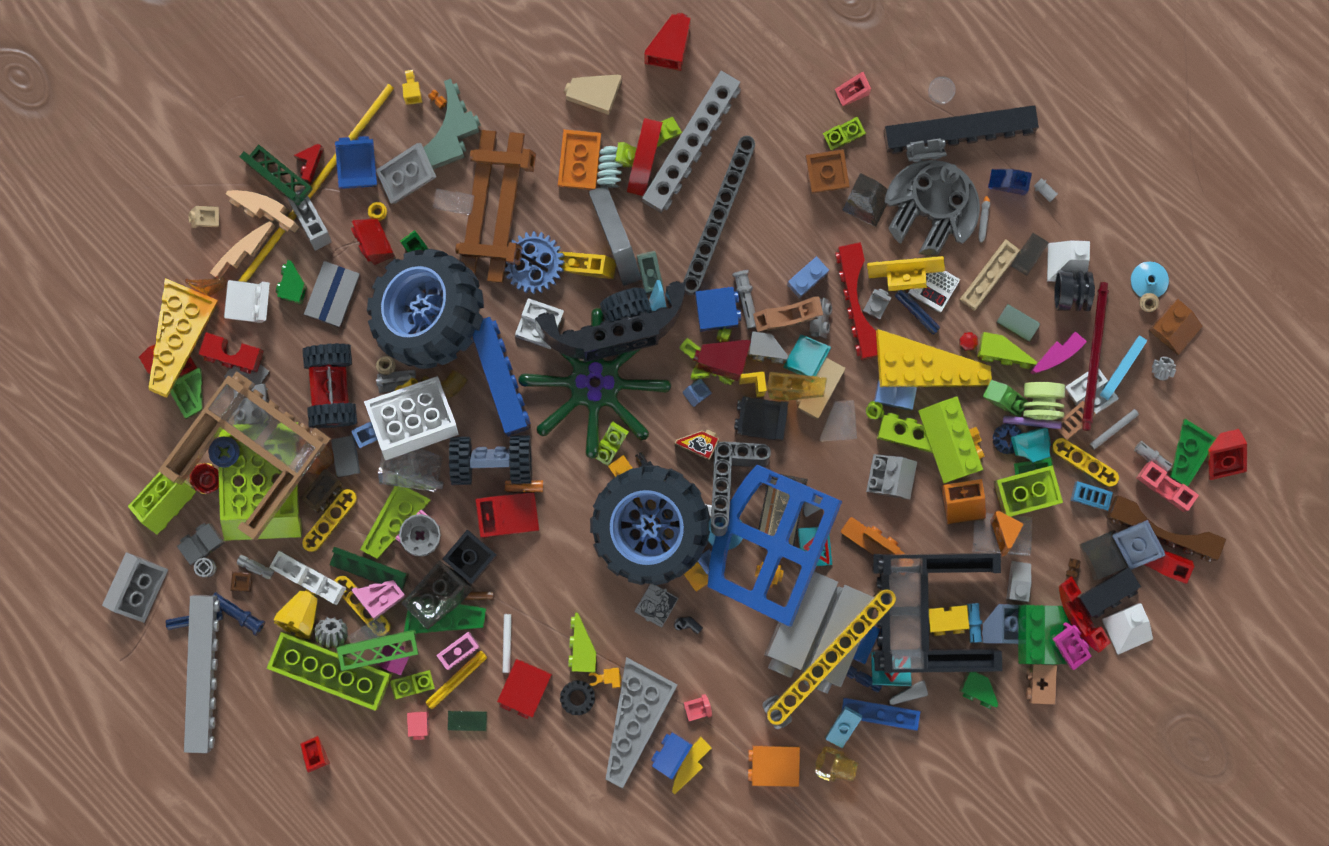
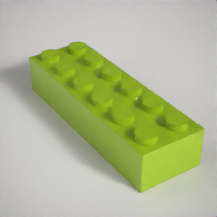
(322, 670)

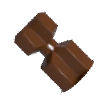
(1073, 564)

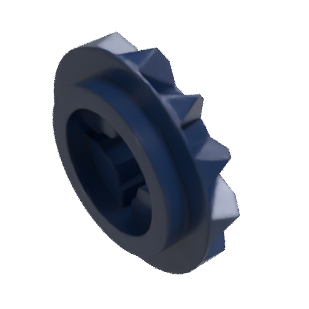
(1000, 432)
(214, 452)

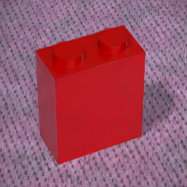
(524, 689)

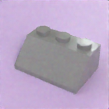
(135, 587)

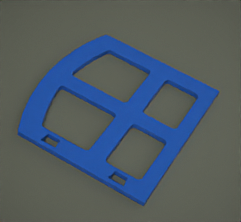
(776, 545)

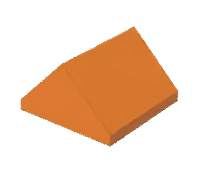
(1005, 530)

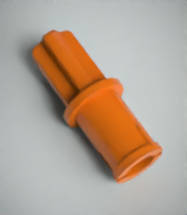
(534, 486)

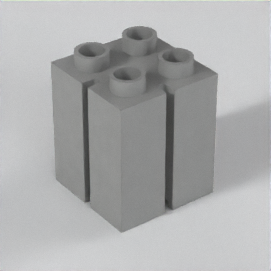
(820, 619)

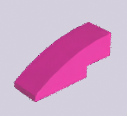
(1059, 353)

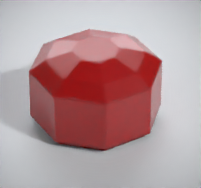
(968, 341)

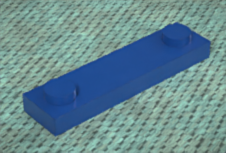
(884, 714)

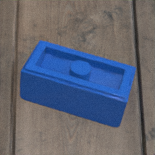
(866, 645)

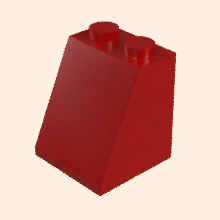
(670, 43)

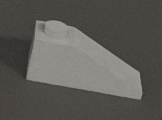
(311, 222)

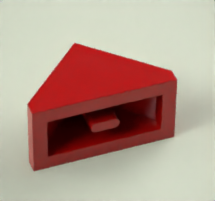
(314, 754)

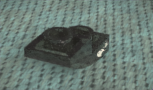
(1030, 254)

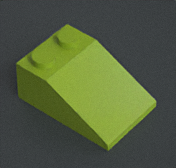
(1028, 491)

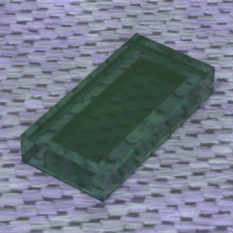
(467, 720)

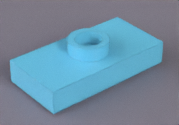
(843, 727)

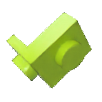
(668, 131)
(625, 154)

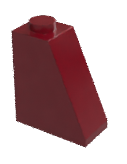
(723, 358)

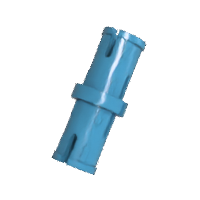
(974, 622)

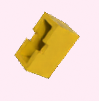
(954, 619)

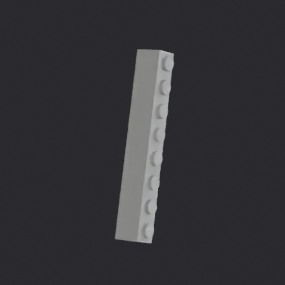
(200, 674)

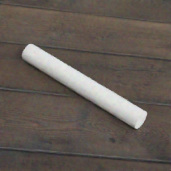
(507, 643)

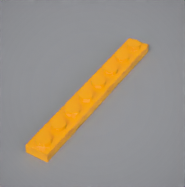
(696, 575)

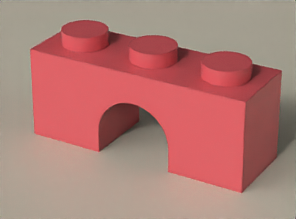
(1163, 485)

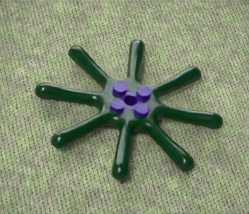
(595, 397)

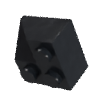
(469, 557)

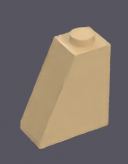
(594, 92)

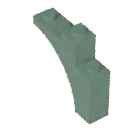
(457, 125)

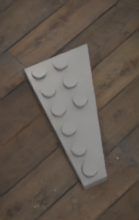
(638, 712)

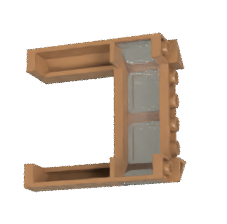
(259, 428)

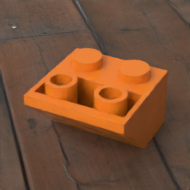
(964, 501)

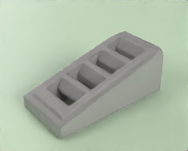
(913, 692)

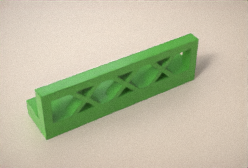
(377, 642)

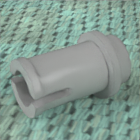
(1045, 190)

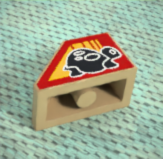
(699, 443)

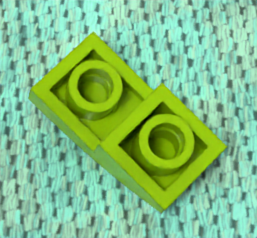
(844, 133)
(611, 443)
(412, 684)

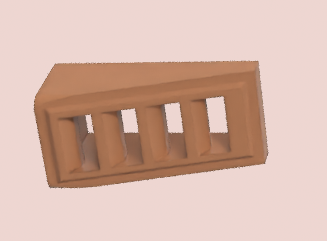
(1068, 436)

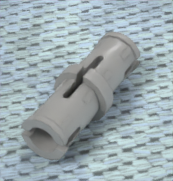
(1151, 455)

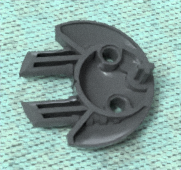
(933, 202)

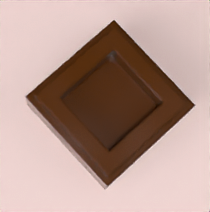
(241, 581)

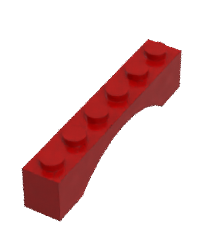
(851, 260)

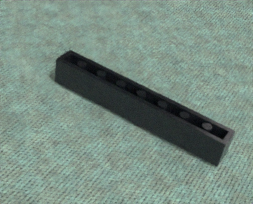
(963, 128)

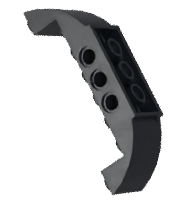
(584, 343)

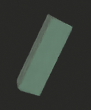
(1018, 322)

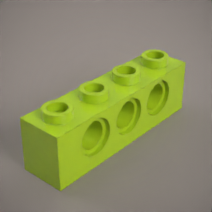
(887, 432)

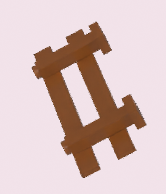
(484, 158)

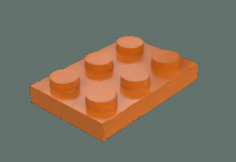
(579, 159)

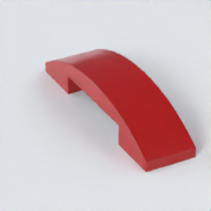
(644, 156)
(1078, 616)

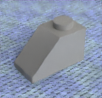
(1019, 582)

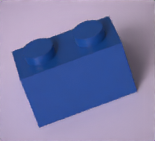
(671, 755)

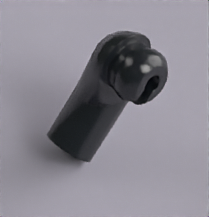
(686, 623)

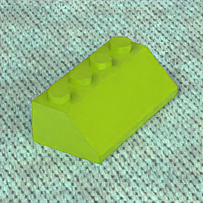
(950, 440)

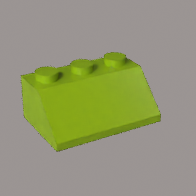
(160, 502)

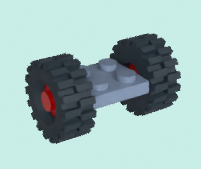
(464, 459)

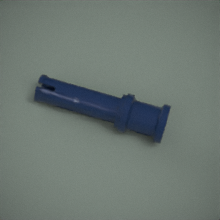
(244, 618)

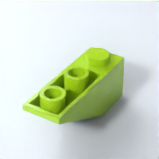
(1000, 348)
(583, 650)

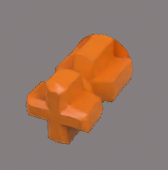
(440, 101)

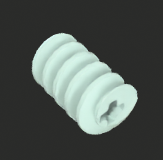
(608, 167)

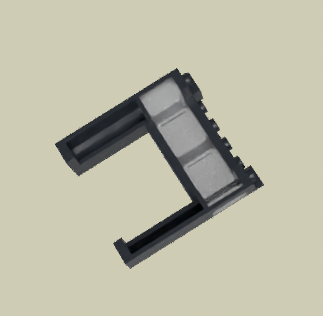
(906, 624)

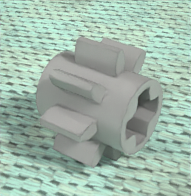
(1163, 368)

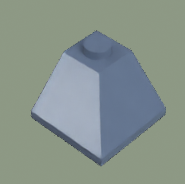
(1001, 625)

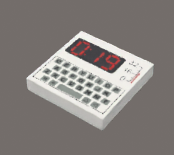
(938, 291)

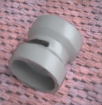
(207, 570)

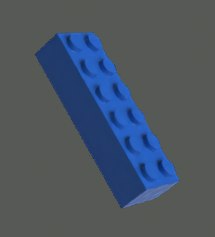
(500, 381)

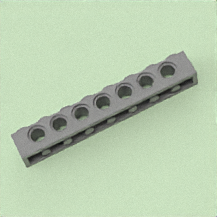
(722, 83)

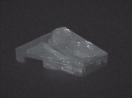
(840, 423)

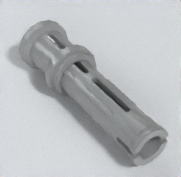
(744, 289)

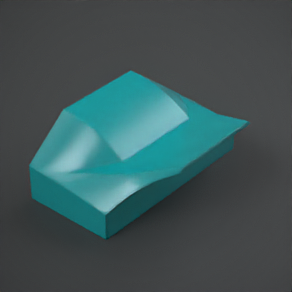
(1032, 444)

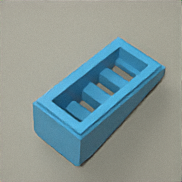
(1076, 493)

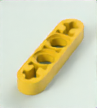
(1086, 460)
(327, 518)
(359, 608)

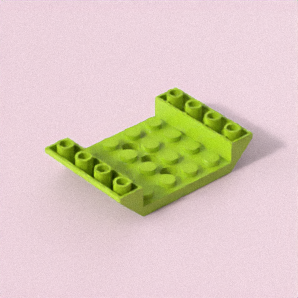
(241, 501)

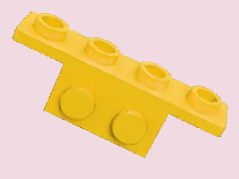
(906, 273)

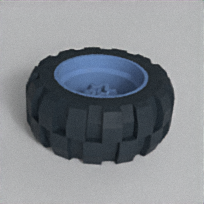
(401, 289)
(619, 545)

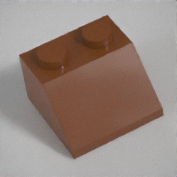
(1176, 326)

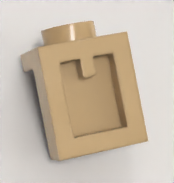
(204, 216)

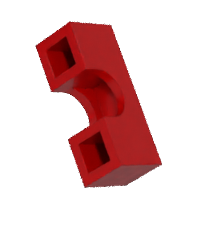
(247, 358)

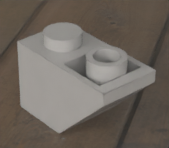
(766, 347)

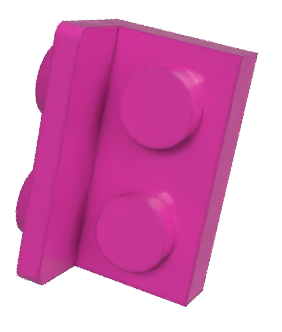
(1072, 646)

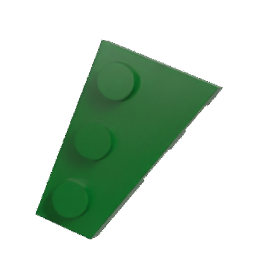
(1190, 452)

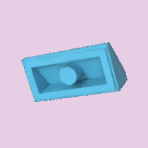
(657, 297)

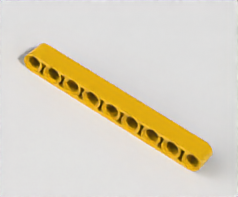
(840, 654)

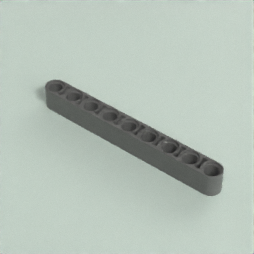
(724, 207)

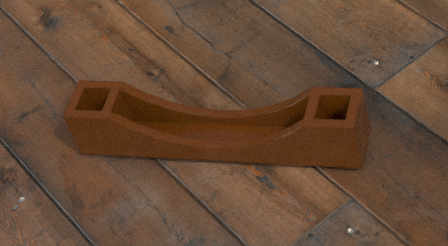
(1205, 544)

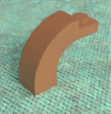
(788, 315)

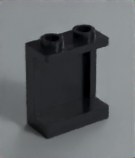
(761, 418)

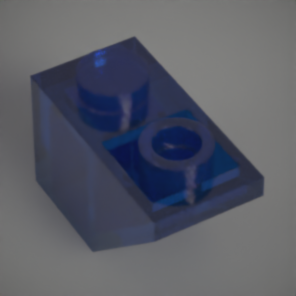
(1010, 181)

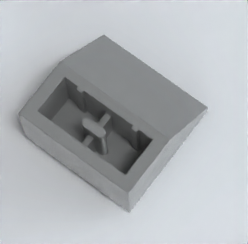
(891, 476)

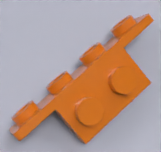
(870, 538)

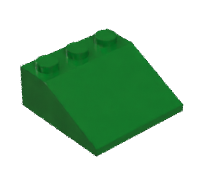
(1036, 632)

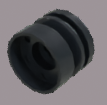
(1079, 291)

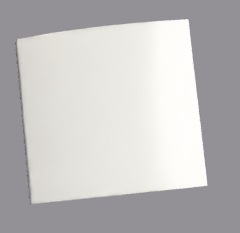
(526, 327)
(1077, 392)

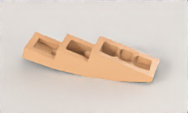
(248, 245)

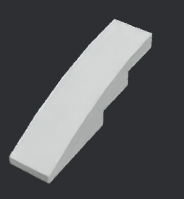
(307, 577)

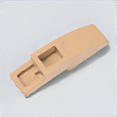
(261, 205)

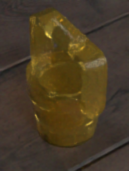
(842, 767)

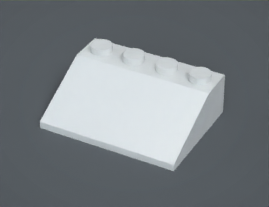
(411, 418)

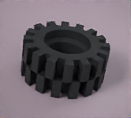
(589, 697)

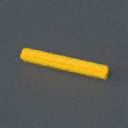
(456, 679)

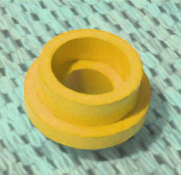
(377, 205)

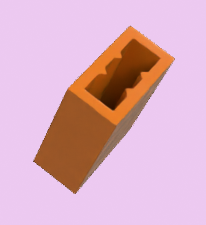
(774, 765)

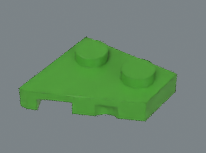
(188, 393)

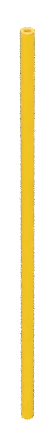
(316, 184)

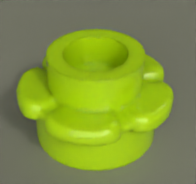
(724, 335)
(870, 410)

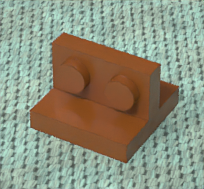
(827, 171)

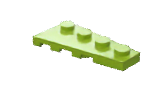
(399, 506)

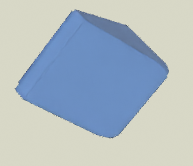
(696, 392)

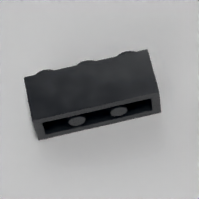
(1109, 592)

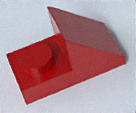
(311, 157)

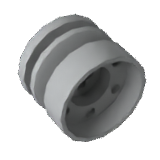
(419, 523)

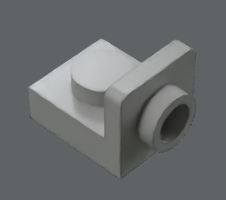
(877, 303)

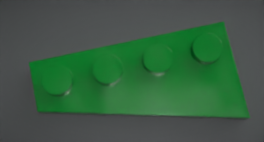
(458, 619)

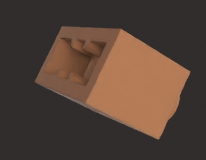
(1046, 674)

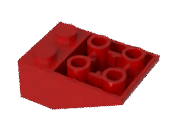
(372, 240)
(507, 515)

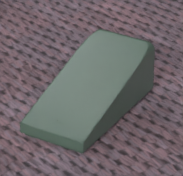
(649, 270)

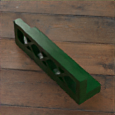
(270, 177)
(367, 568)

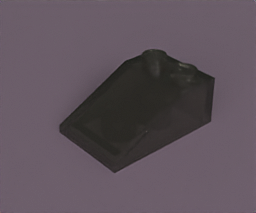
(437, 594)

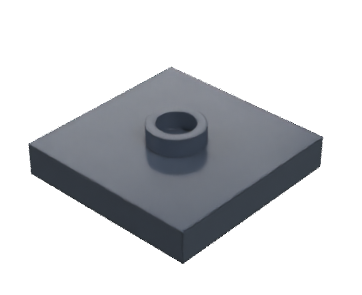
(1139, 545)

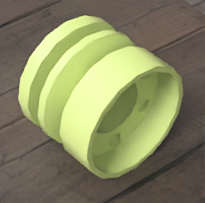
(1044, 400)

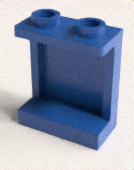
(355, 163)

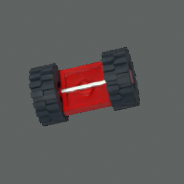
(329, 385)

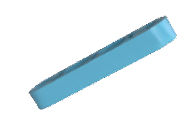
(1123, 367)

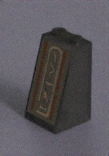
(773, 508)

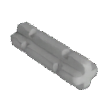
(255, 567)

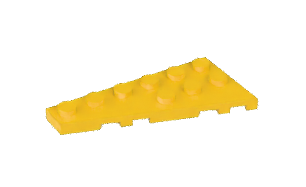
(180, 325)
(919, 365)

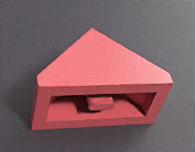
(853, 89)

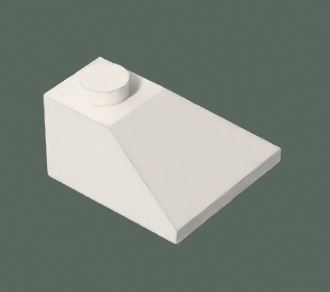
(1067, 256)
(1128, 628)

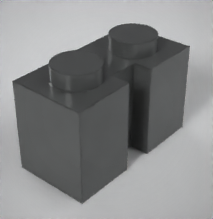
(201, 543)

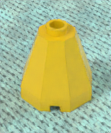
(298, 614)

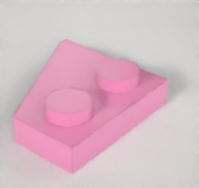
(379, 597)

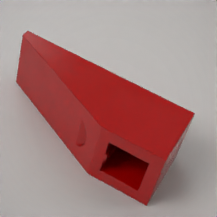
(1173, 566)

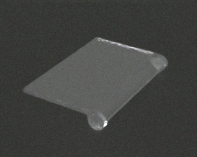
(986, 542)

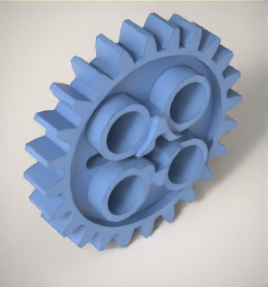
(542, 248)

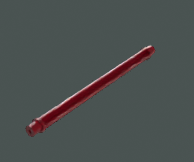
(1095, 356)

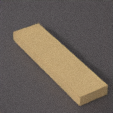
(990, 275)

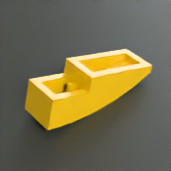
(690, 765)

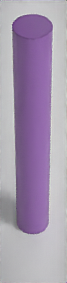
(1031, 422)

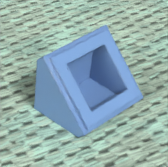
(704, 561)

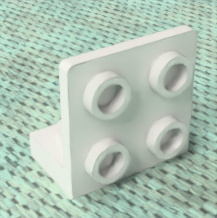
(246, 301)

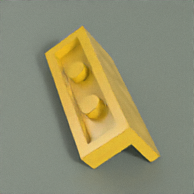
(757, 378)

